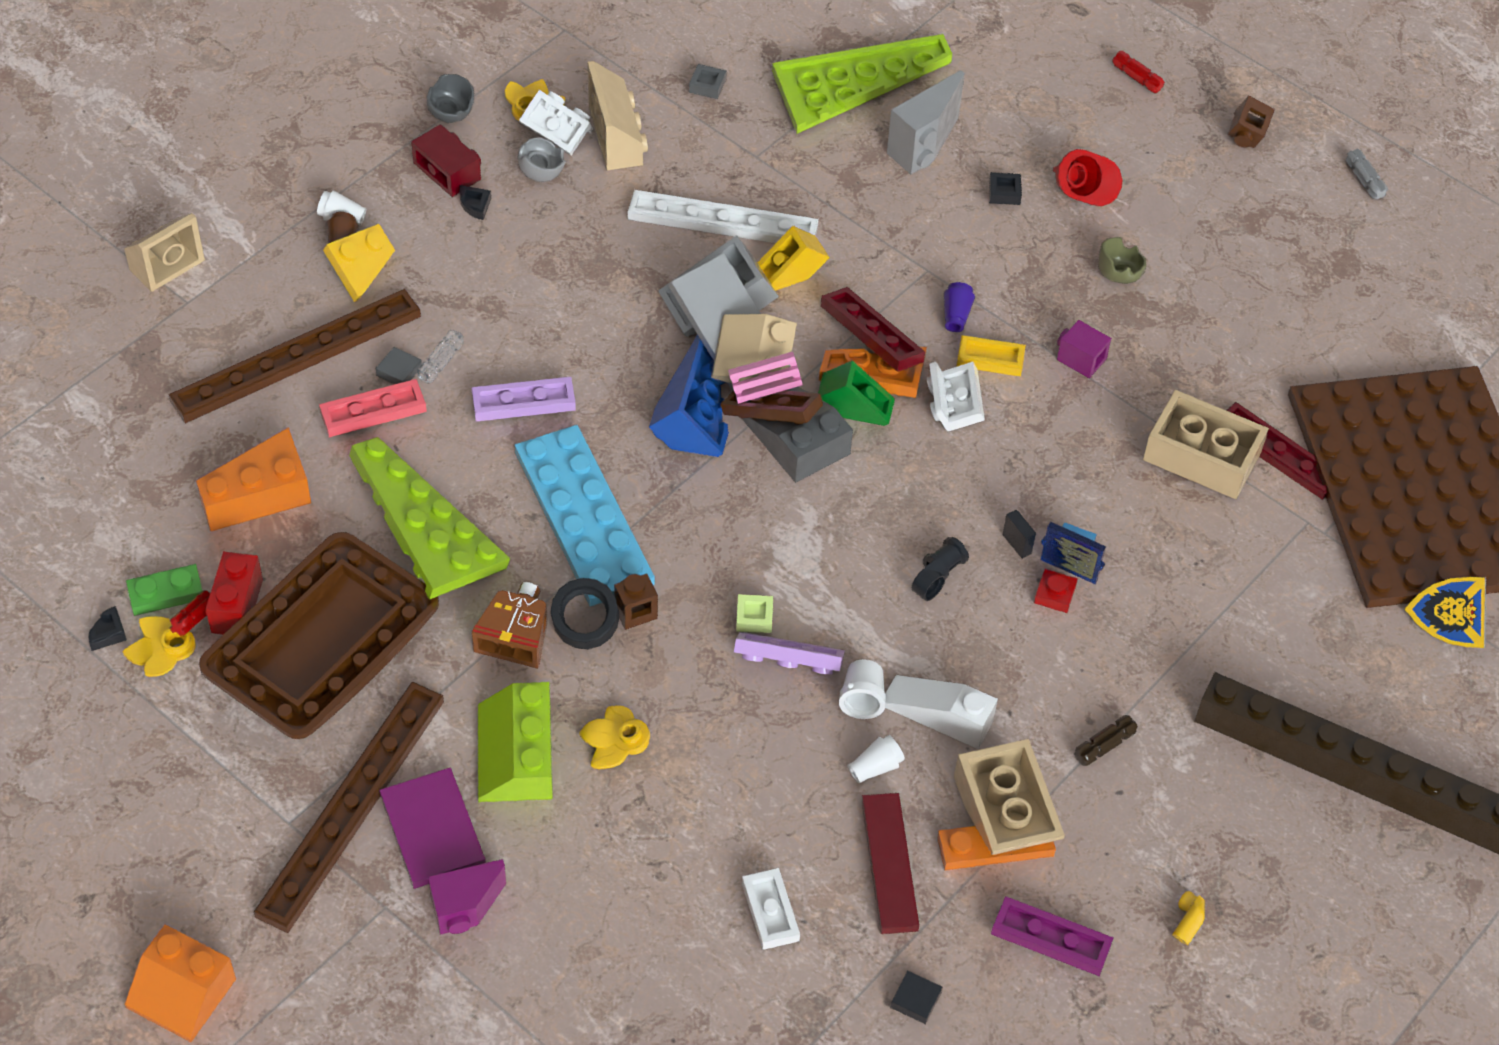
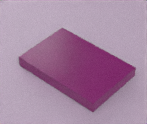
(431, 826)

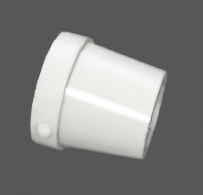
(863, 690)

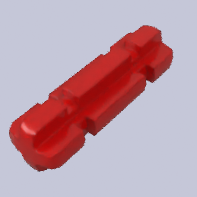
(1138, 72)
(190, 614)

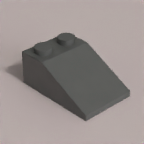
(805, 446)

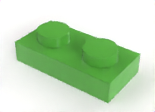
(164, 589)

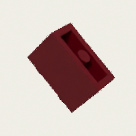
(446, 159)

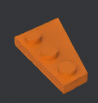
(898, 383)

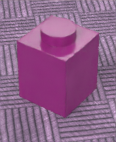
(1083, 348)

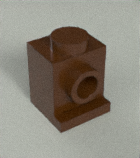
(1247, 128)
(633, 592)

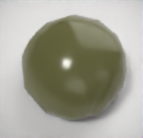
(1119, 262)

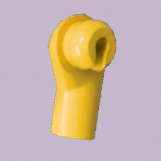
(1192, 919)

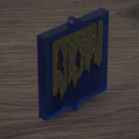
(1073, 552)

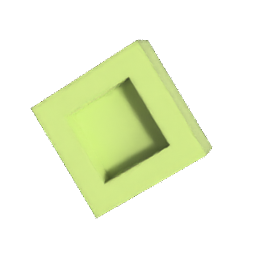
(754, 613)

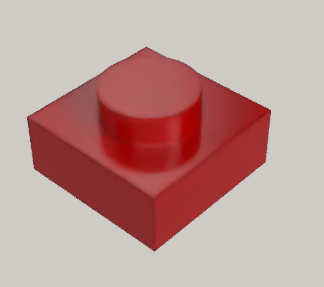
(1056, 590)

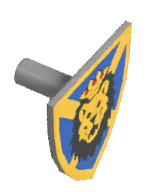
(1453, 611)

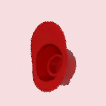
(1088, 177)

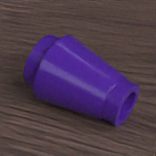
(957, 305)

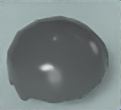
(451, 98)

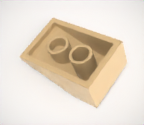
(1007, 797)

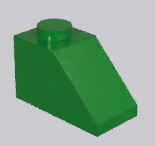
(856, 395)

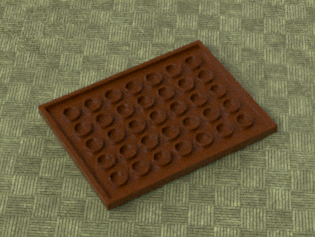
(1408, 476)

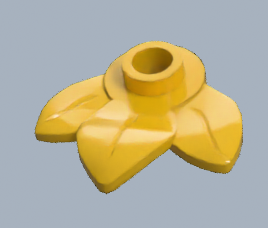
(521, 96)
(157, 647)
(612, 739)

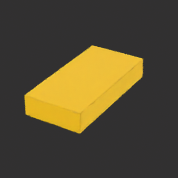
(992, 355)

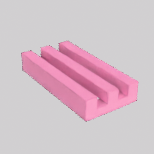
(767, 382)

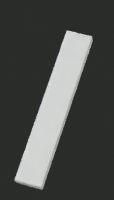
(715, 217)

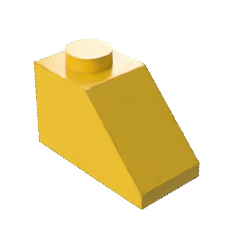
(793, 258)

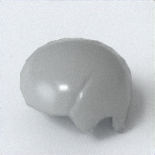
(540, 159)

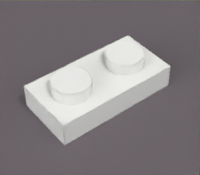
(770, 908)

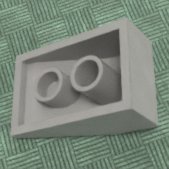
(924, 123)
(746, 269)

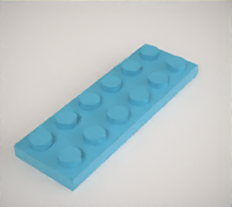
(581, 508)

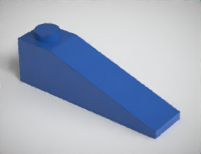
(690, 408)

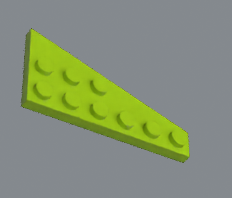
(838, 81)
(428, 528)

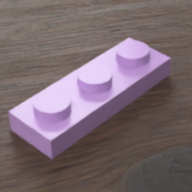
(523, 399)
(789, 653)

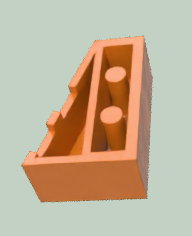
(255, 484)

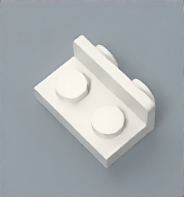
(556, 122)

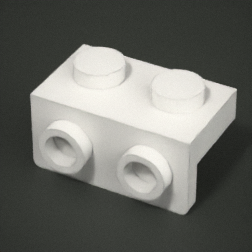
(955, 395)

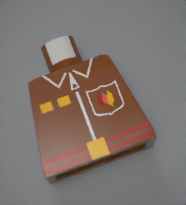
(513, 626)

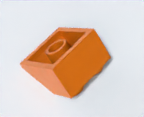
(179, 983)

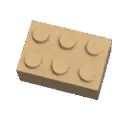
(1205, 444)

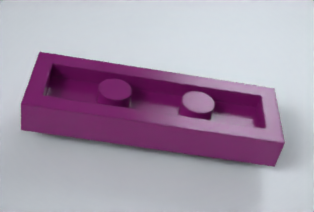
(1052, 936)

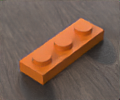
(966, 849)

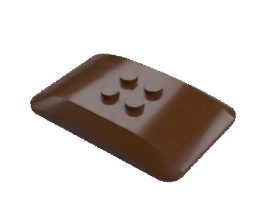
(319, 635)

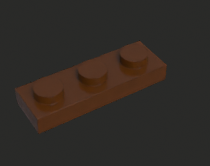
(780, 406)

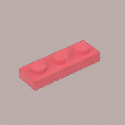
(372, 408)

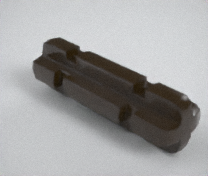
(1105, 740)

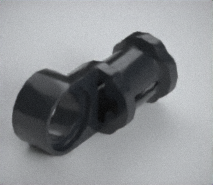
(937, 568)

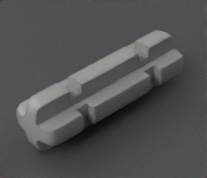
(1366, 174)

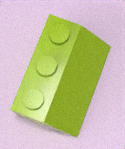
(515, 744)

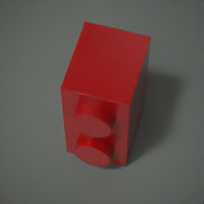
(233, 590)

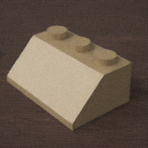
(614, 119)

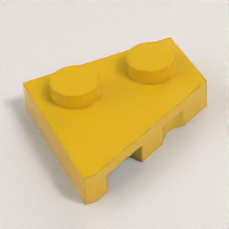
(359, 258)

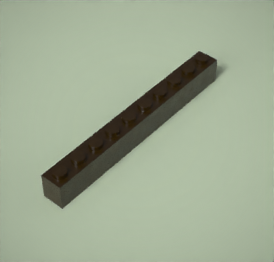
(1352, 760)

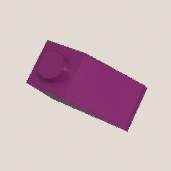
(466, 895)

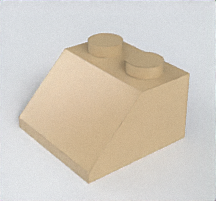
(166, 252)
(749, 340)

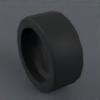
(580, 587)

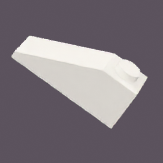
(943, 706)

